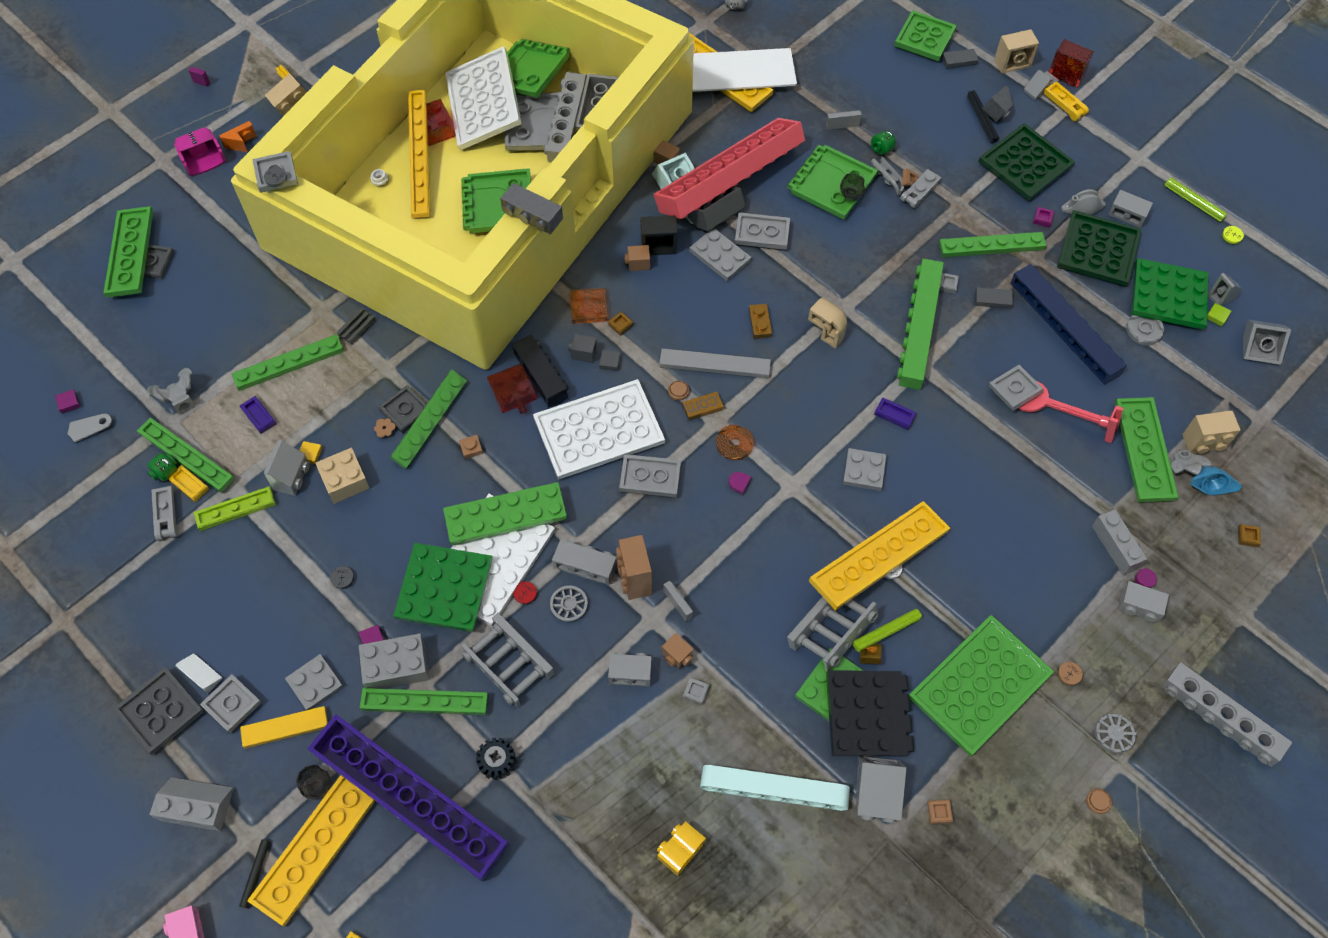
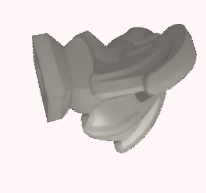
(176, 392)

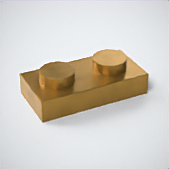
(760, 321)

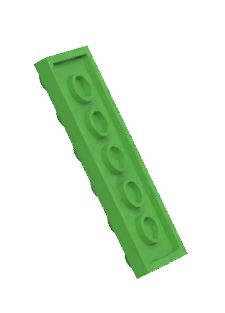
(128, 252)
(1146, 450)
(504, 513)

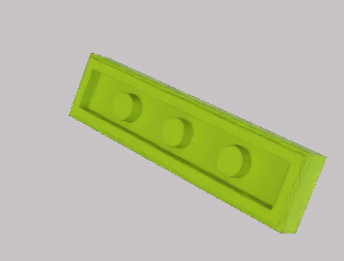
(234, 508)

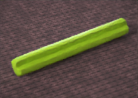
(1195, 199)
(887, 630)

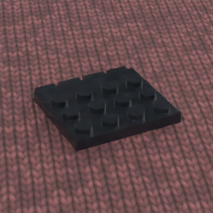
(869, 713)

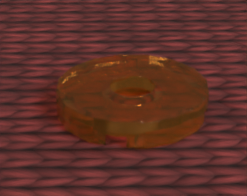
(730, 451)

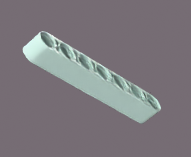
(775, 787)

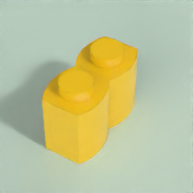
(680, 848)

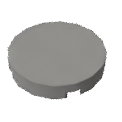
(1144, 330)

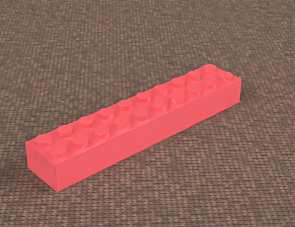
(729, 168)

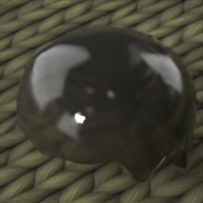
(852, 187)
(313, 782)

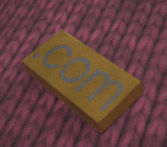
(702, 405)

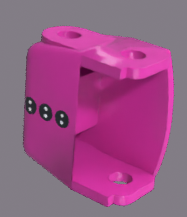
(199, 151)

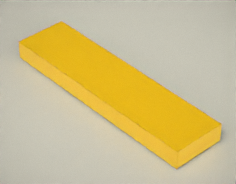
(284, 727)

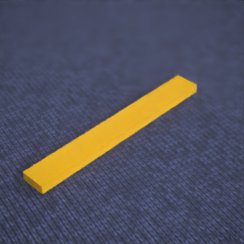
(418, 154)

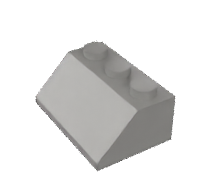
(192, 803)

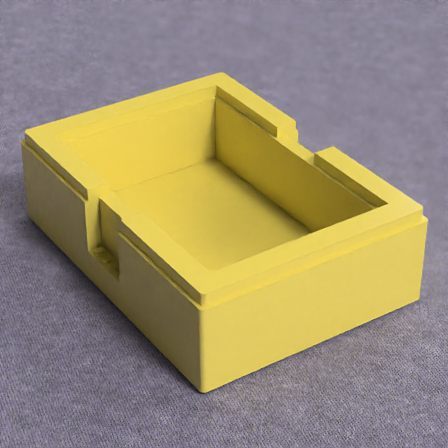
(428, 271)

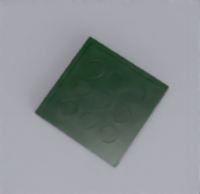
(1026, 161)
(1099, 248)

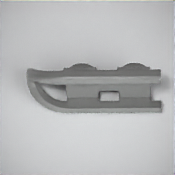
(890, 179)

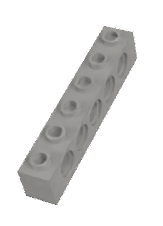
(565, 114)
(1237, 715)

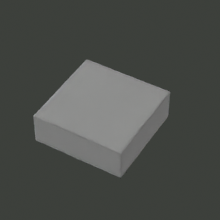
(948, 283)
(695, 691)

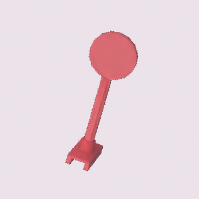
(1042, 400)

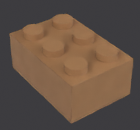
(634, 567)

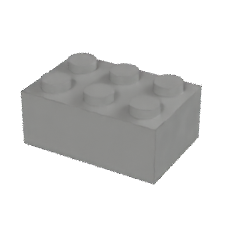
(393, 662)

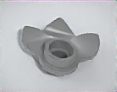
(1188, 461)

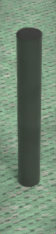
(254, 873)

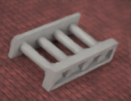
(812, 623)
(513, 641)

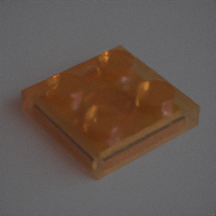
(588, 305)

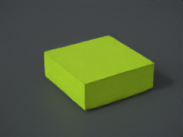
(1218, 314)

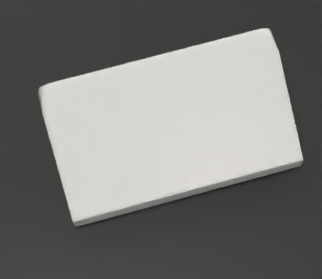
(199, 672)

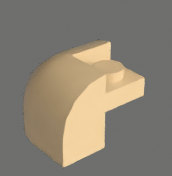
(830, 319)

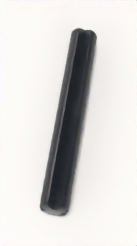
(983, 116)

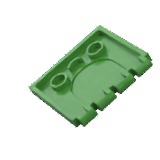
(535, 65)
(821, 178)
(482, 197)

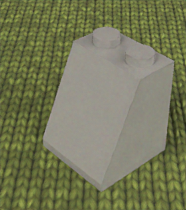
(880, 788)

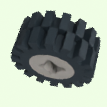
(501, 763)

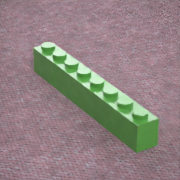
(920, 325)

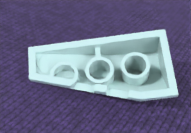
(672, 170)

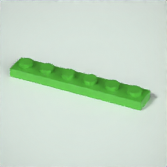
(992, 244)
(287, 362)
(428, 419)
(186, 455)
(424, 701)

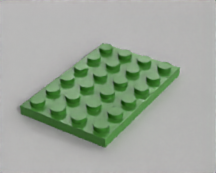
(980, 685)

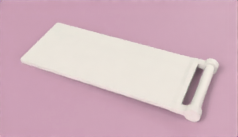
(743, 70)

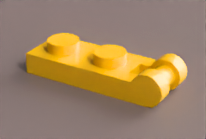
(1066, 101)

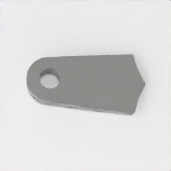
(88, 426)

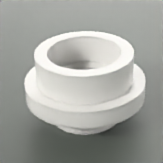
(379, 177)

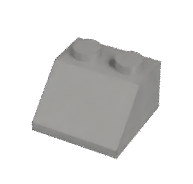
(1265, 341)
(286, 469)

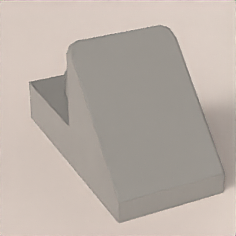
(1039, 83)

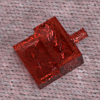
(512, 389)

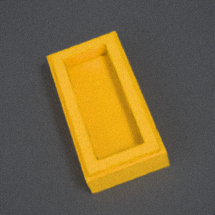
(188, 483)

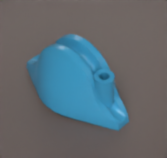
(1215, 481)

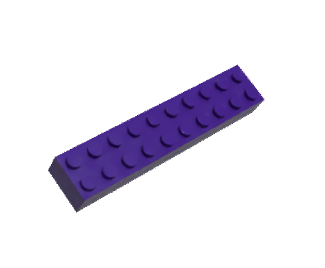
(409, 797)

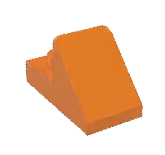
(235, 138)

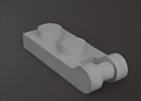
(921, 188)
(164, 512)

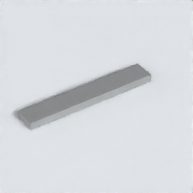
(715, 363)

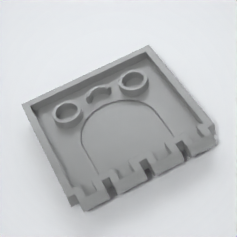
(536, 122)

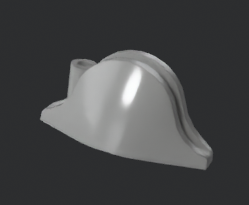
(1085, 202)

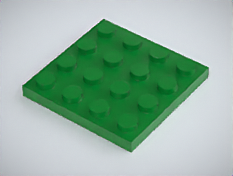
(1170, 293)
(443, 587)

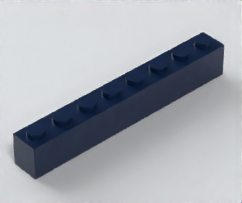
(1068, 324)

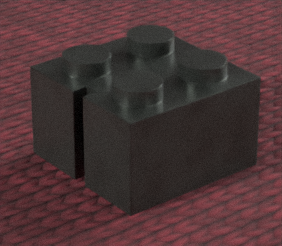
(659, 234)

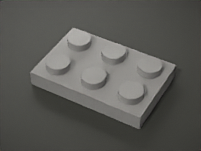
(762, 231)
(720, 254)
(650, 475)

